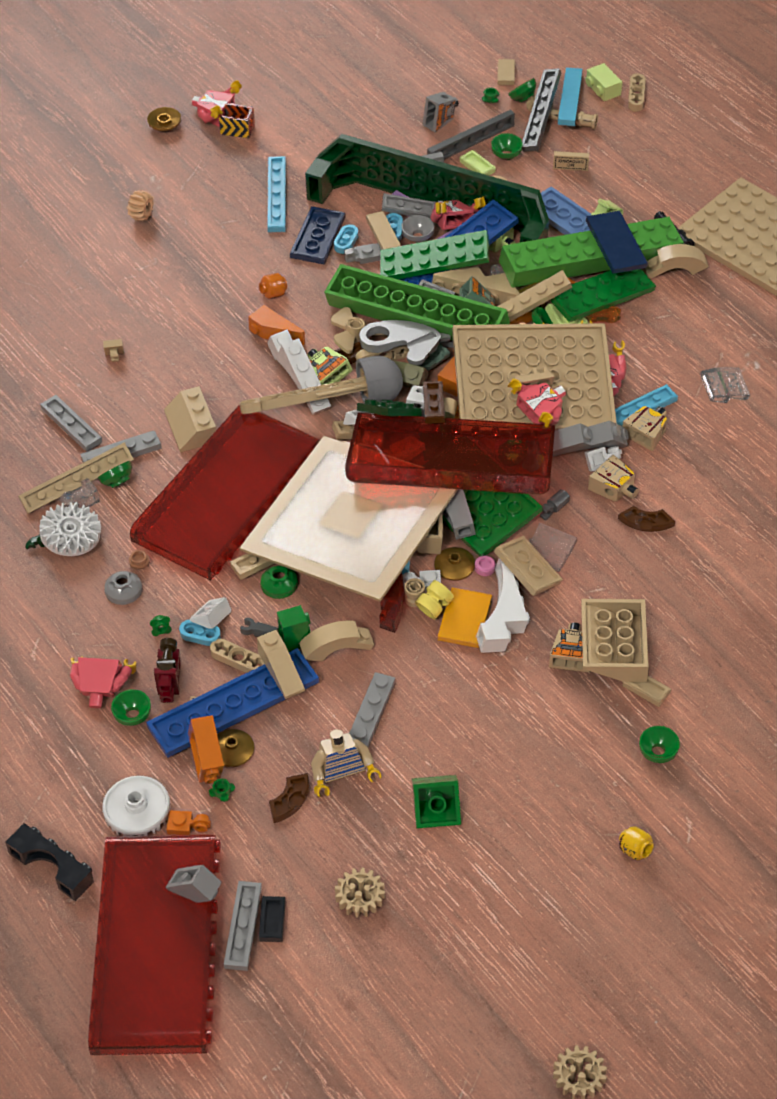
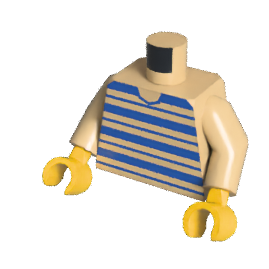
(340, 758)

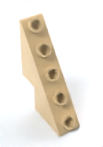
(496, 284)

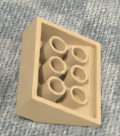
(615, 638)

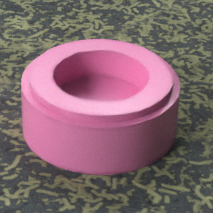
(485, 566)

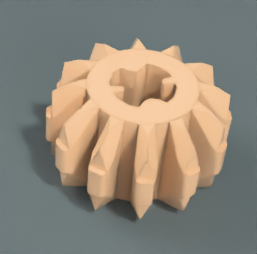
(140, 205)

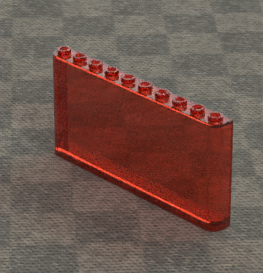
(451, 454)
(222, 492)
(153, 949)

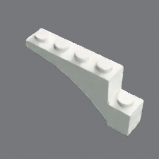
(297, 364)
(508, 615)

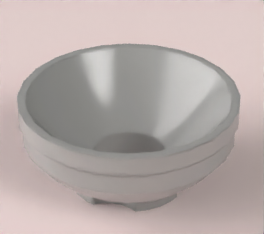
(417, 224)
(124, 593)

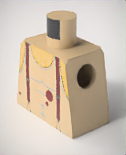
(646, 426)
(613, 480)

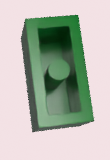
(293, 626)

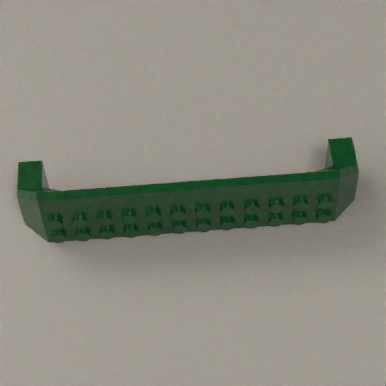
(389, 169)

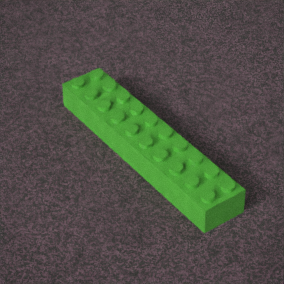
(577, 252)
(400, 300)

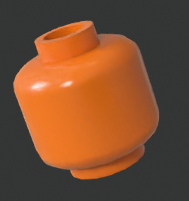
(273, 285)

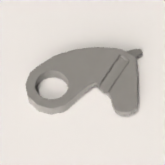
(419, 338)

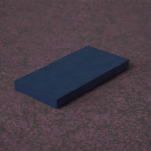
(317, 235)
(616, 242)

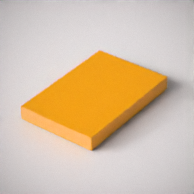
(464, 617)

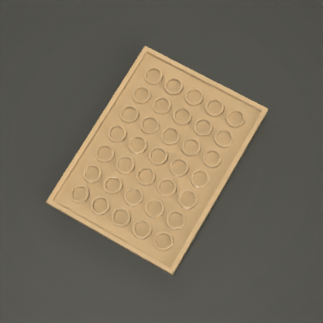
(739, 232)
(494, 354)

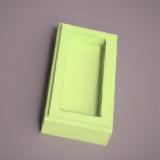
(477, 163)

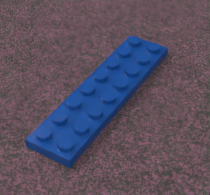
(491, 217)
(226, 703)

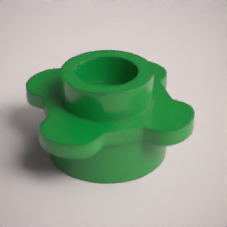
(490, 95)
(158, 621)
(221, 784)

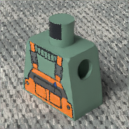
(475, 291)

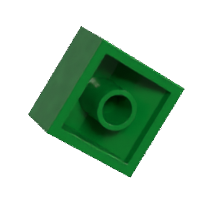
(436, 801)

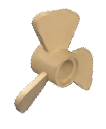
(352, 326)

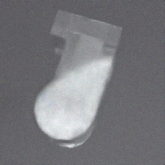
(84, 495)

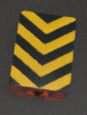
(237, 120)

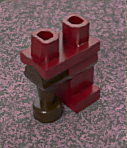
(168, 670)

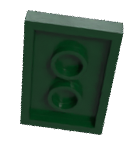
(389, 408)

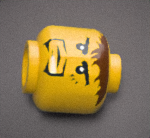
(636, 843)

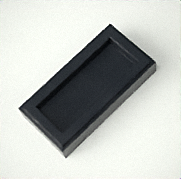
(272, 919)

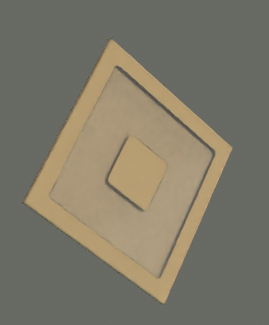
(345, 529)

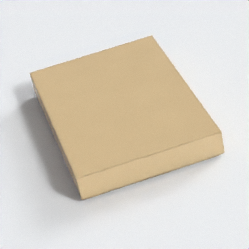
(528, 565)

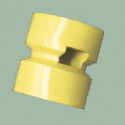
(435, 598)

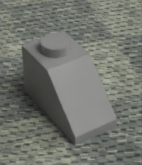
(194, 883)

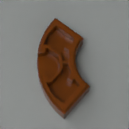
(645, 520)
(291, 798)

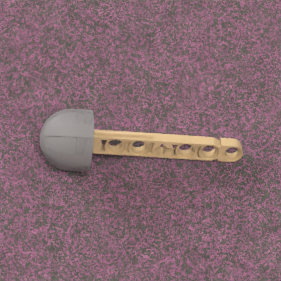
(376, 380)

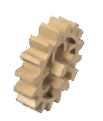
(347, 889)
(567, 1074)

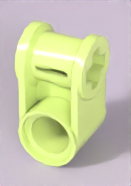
(606, 206)

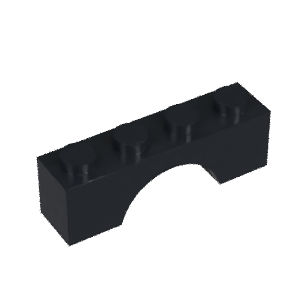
(29, 846)

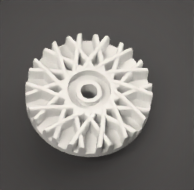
(70, 530)
(136, 806)

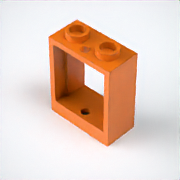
(205, 749)

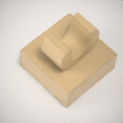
(113, 348)

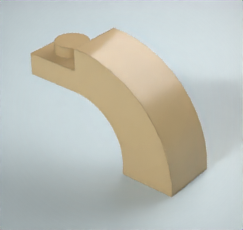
(677, 256)
(335, 636)

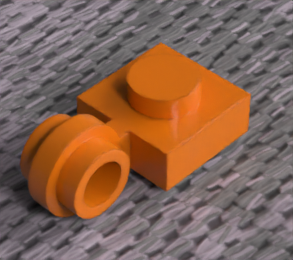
(181, 823)

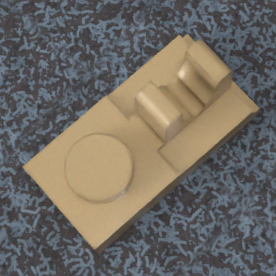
(536, 378)

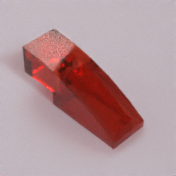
(392, 606)

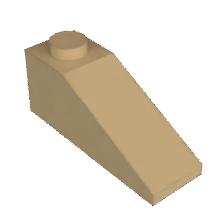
(279, 663)

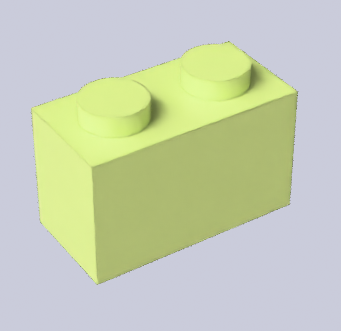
(603, 82)

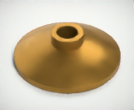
(163, 118)
(454, 563)
(240, 752)

